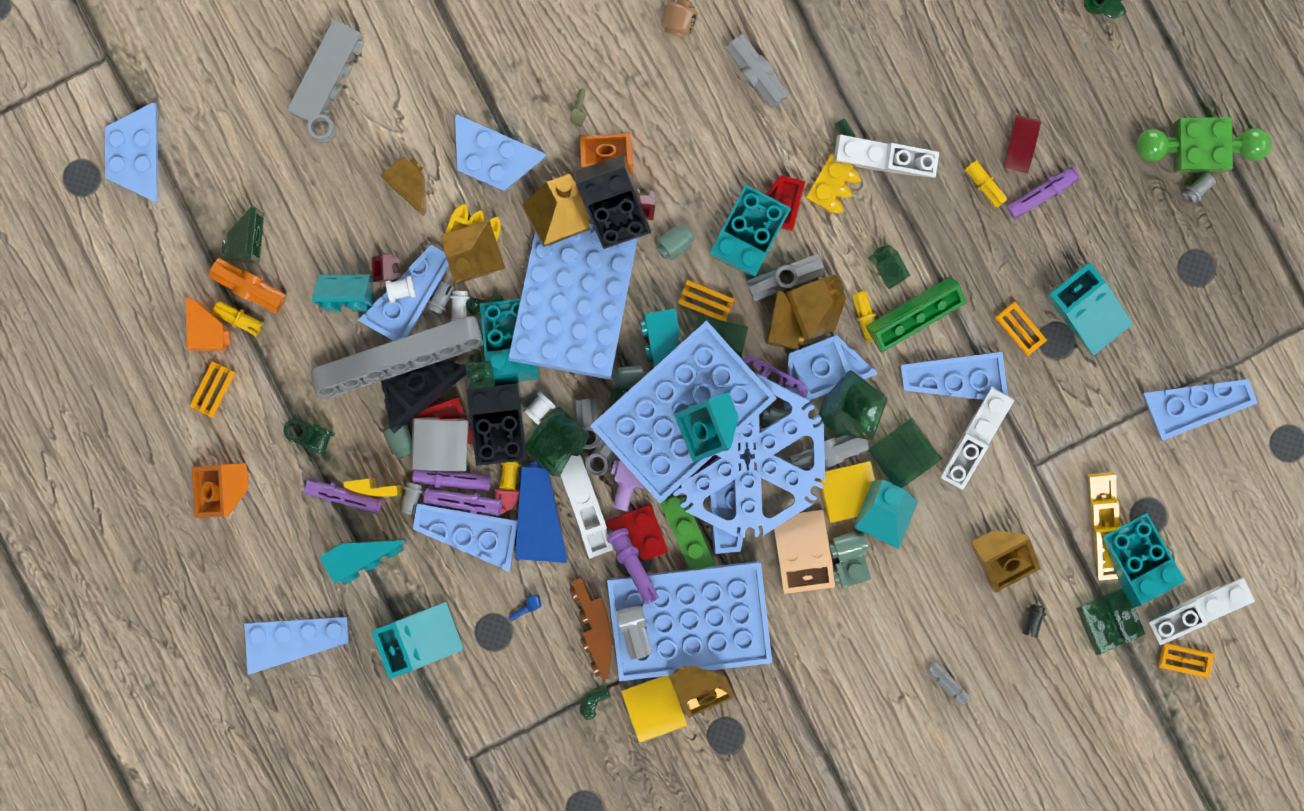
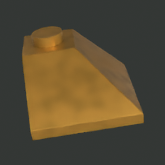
(408, 182)
(557, 211)
(472, 252)
(818, 306)
(783, 326)
(1005, 557)
(699, 689)

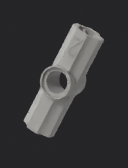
(756, 71)
(802, 271)
(834, 450)

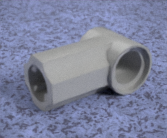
(587, 414)
(604, 452)
(633, 625)

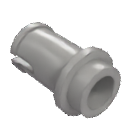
(1198, 188)
(440, 298)
(411, 498)

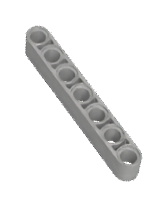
(396, 357)

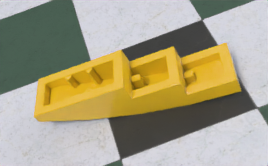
(1104, 519)

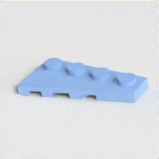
(399, 318)
(956, 377)
(1190, 407)
(723, 504)
(476, 534)
(285, 641)

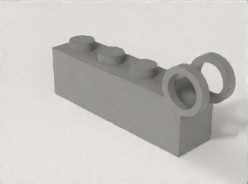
(324, 76)

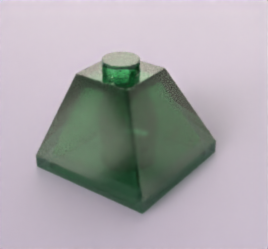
(245, 238)
(853, 407)

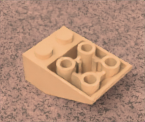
(804, 553)

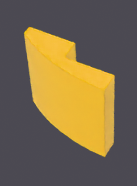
(368, 487)
(846, 490)
(654, 708)

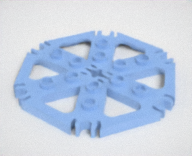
(768, 467)

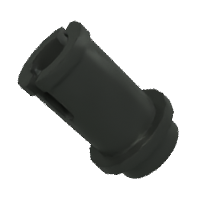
(1034, 619)

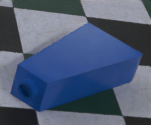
(538, 518)

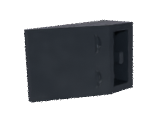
(612, 201)
(497, 424)

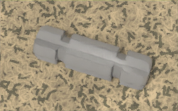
(948, 683)

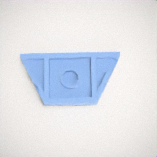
(133, 152)
(491, 155)
(823, 366)

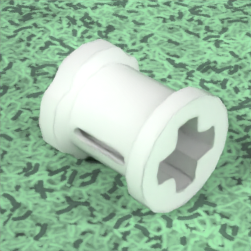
(400, 289)
(539, 407)

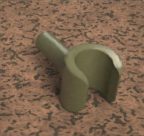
(577, 116)

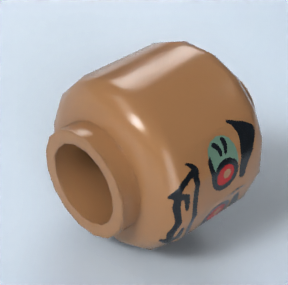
(679, 18)

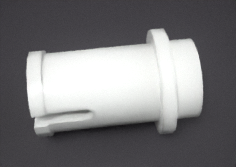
(459, 305)

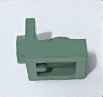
(851, 572)

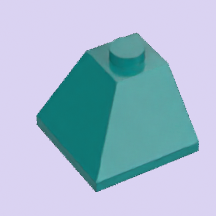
(708, 426)
(886, 513)

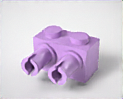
(626, 484)

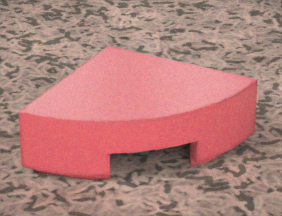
(508, 497)

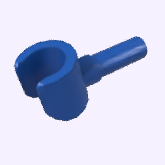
(533, 604)

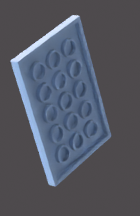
(573, 305)
(643, 422)
(700, 619)

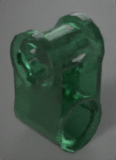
(310, 436)

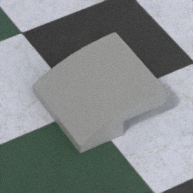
(439, 444)

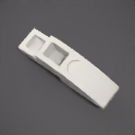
(886, 157)
(976, 438)
(585, 507)
(1201, 610)

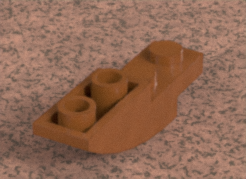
(598, 637)

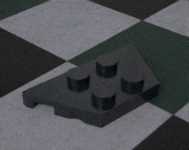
(415, 390)

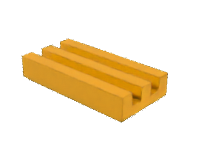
(726, 309)
(1006, 312)
(213, 366)
(1164, 655)

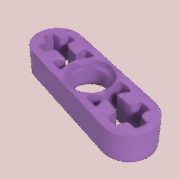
(792, 382)

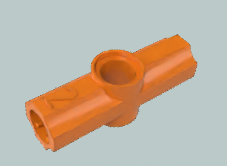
(247, 285)

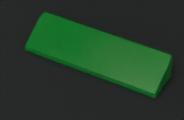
(916, 314)

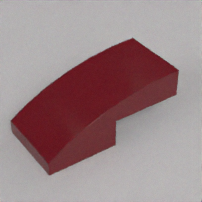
(1022, 144)

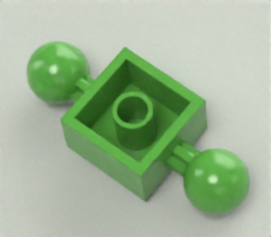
(1203, 145)

